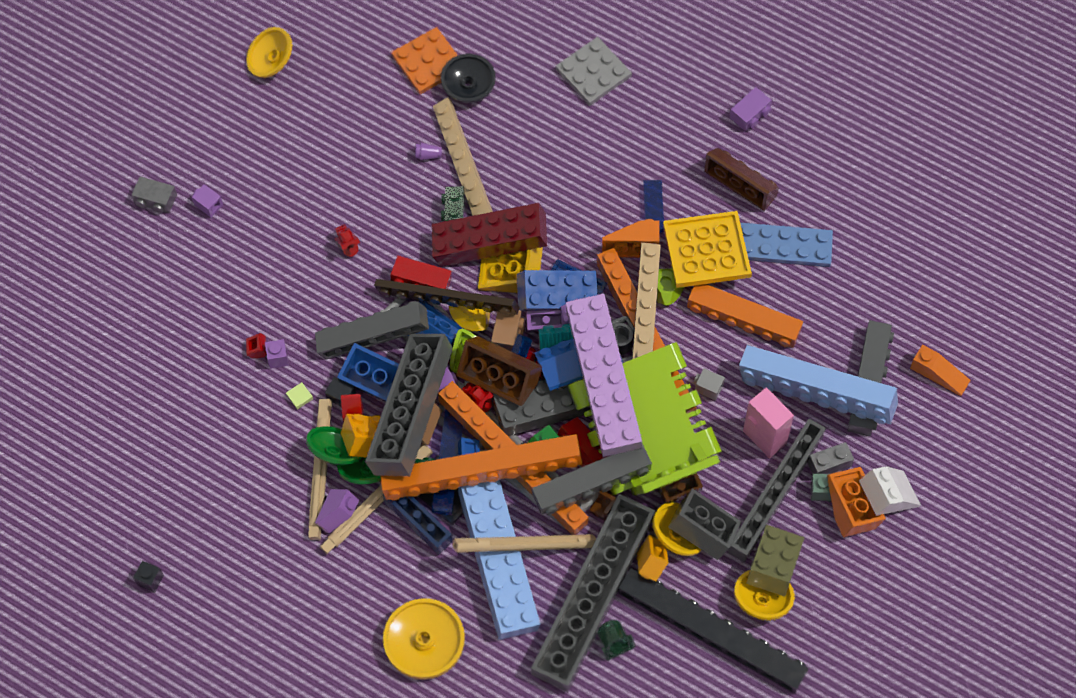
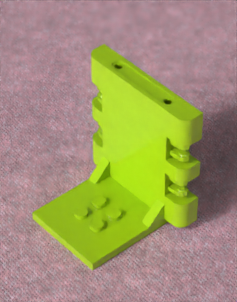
(661, 420)

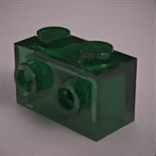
(454, 203)

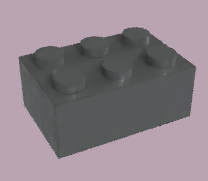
(704, 524)

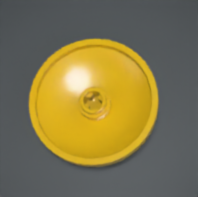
(424, 638)

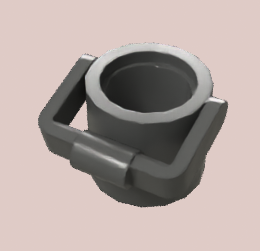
(623, 334)

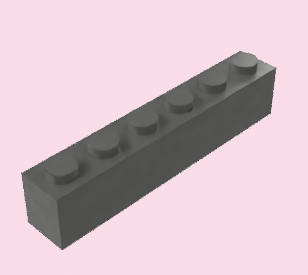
(372, 330)
(872, 367)
(591, 479)

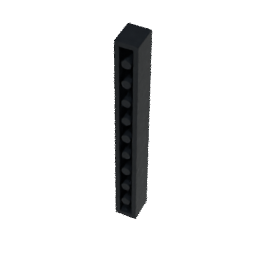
(714, 631)

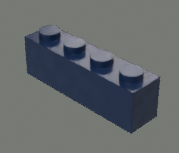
(421, 522)

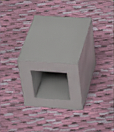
(709, 384)

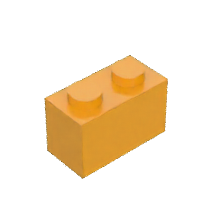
(652, 558)

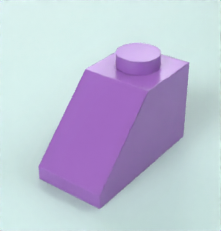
(336, 509)

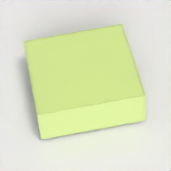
(299, 395)

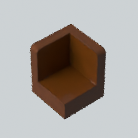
(603, 505)

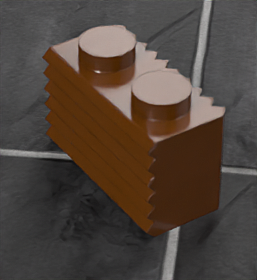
(680, 488)

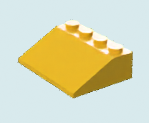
(501, 271)

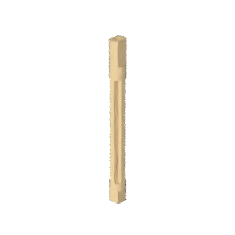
(319, 473)
(362, 512)
(523, 543)

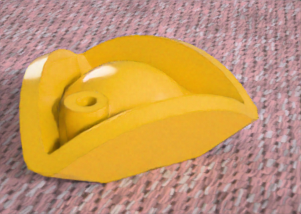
(470, 319)

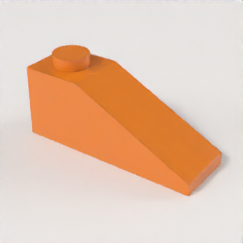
(938, 369)

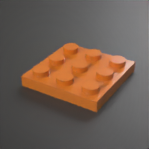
(424, 59)

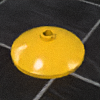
(269, 52)
(668, 537)
(772, 605)

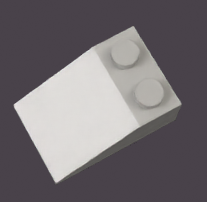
(888, 490)

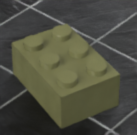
(775, 560)

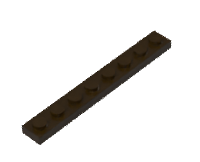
(451, 297)

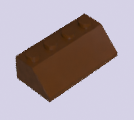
(740, 178)
(498, 370)

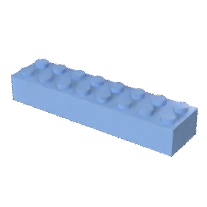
(819, 385)
(500, 571)

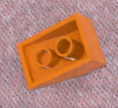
(629, 239)
(850, 504)

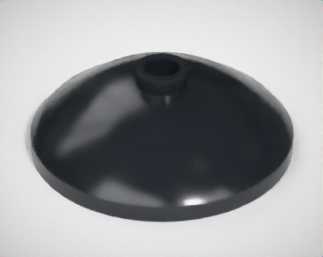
(464, 70)

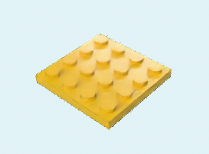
(707, 249)

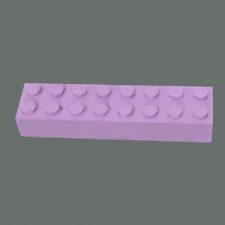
(603, 375)

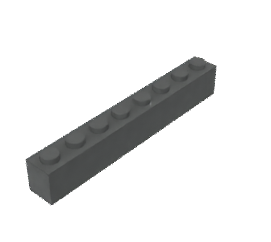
(776, 490)

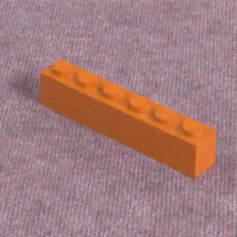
(745, 314)

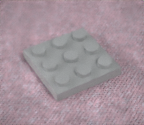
(593, 71)

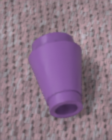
(426, 151)

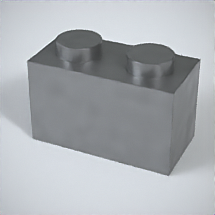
(154, 195)
(831, 460)

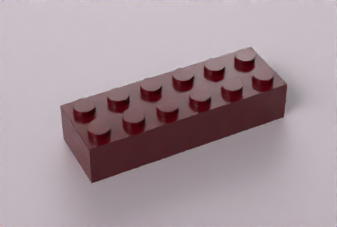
(489, 234)

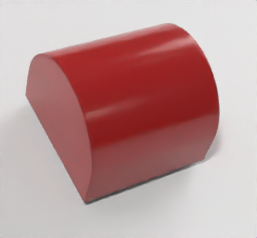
(256, 346)

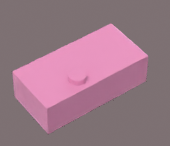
(768, 422)

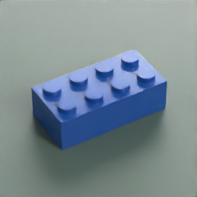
(553, 288)

